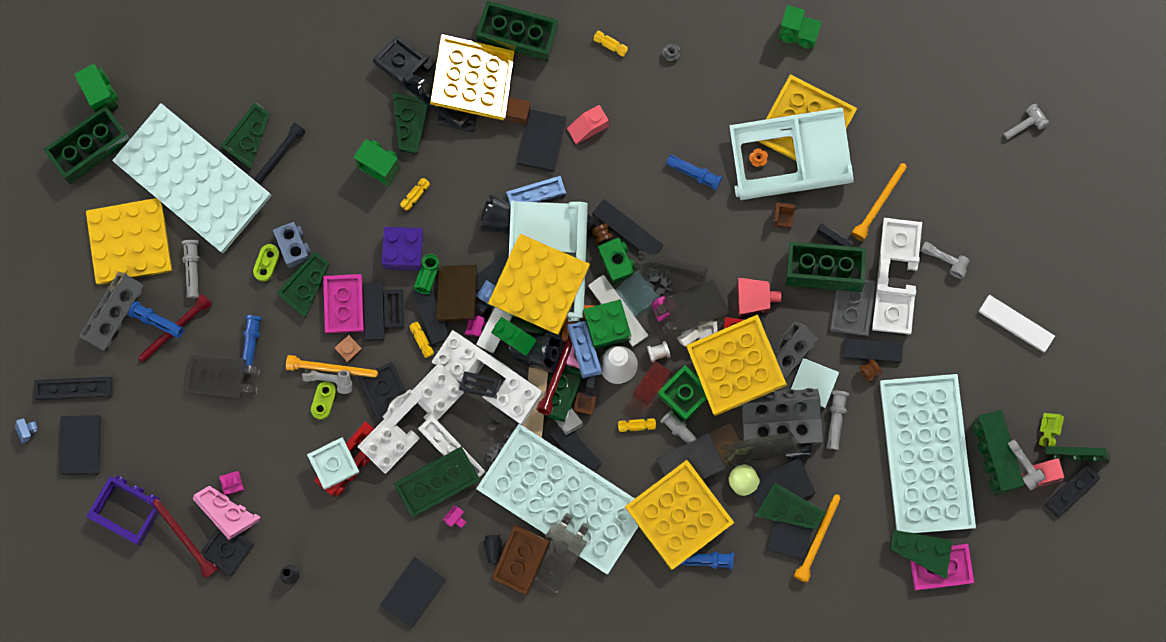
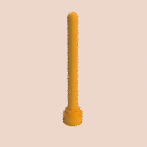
(861, 230)
(295, 363)
(803, 572)

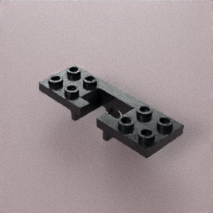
(401, 63)

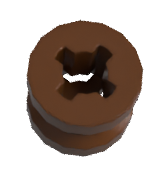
(601, 234)
(870, 370)

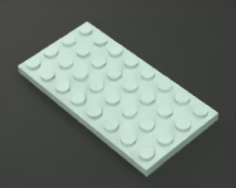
(192, 178)
(927, 454)
(545, 484)

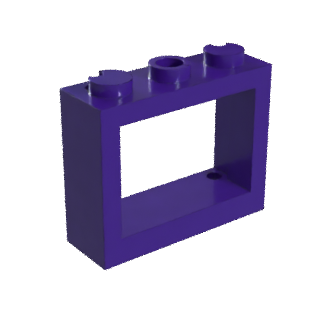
(103, 497)

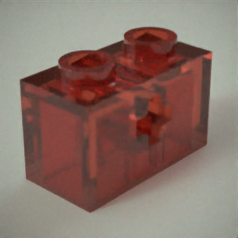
(652, 383)

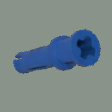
(701, 175)
(148, 316)
(251, 334)
(714, 560)

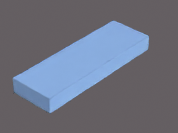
(538, 191)

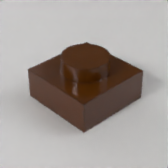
(584, 404)

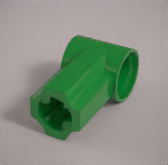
(427, 274)

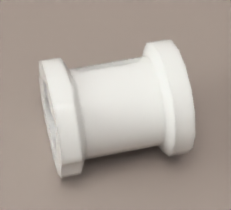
(658, 351)

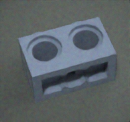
(288, 246)

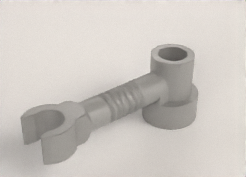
(958, 265)
(343, 381)
(1033, 476)

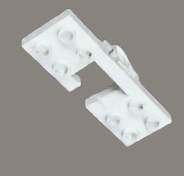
(894, 305)
(516, 394)
(387, 441)

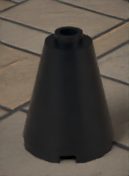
(496, 216)
(543, 354)

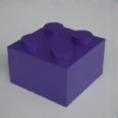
(402, 248)

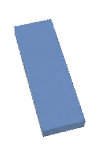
(584, 349)

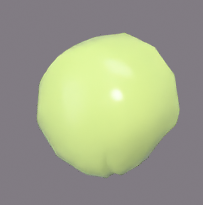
(743, 480)

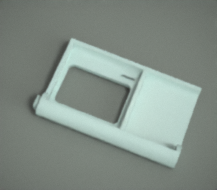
(819, 151)
(558, 227)

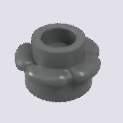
(666, 52)

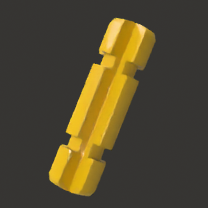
(610, 43)
(415, 194)
(421, 339)
(636, 425)

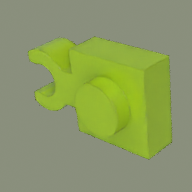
(1050, 426)

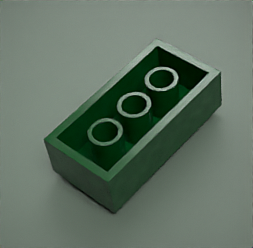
(517, 30)
(87, 145)
(825, 266)
(998, 456)

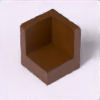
(517, 110)
(783, 215)

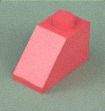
(588, 124)

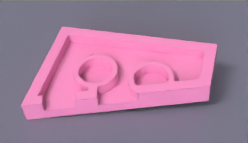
(225, 514)

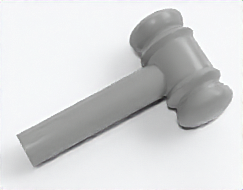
(1036, 117)

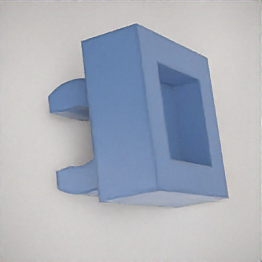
(486, 292)
(24, 430)

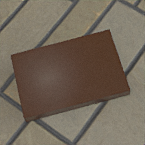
(520, 559)

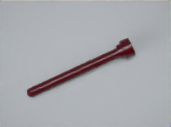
(202, 303)
(545, 405)
(206, 567)

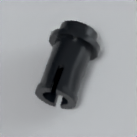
(804, 452)

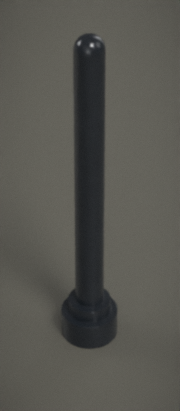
(295, 132)

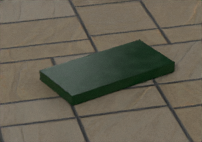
(436, 481)

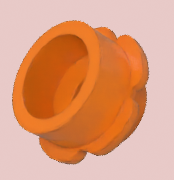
(758, 162)

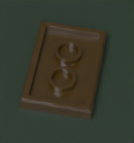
(457, 293)

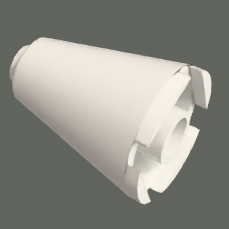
(618, 364)

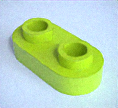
(266, 263)
(324, 400)

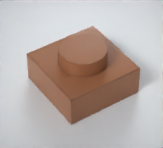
(348, 348)

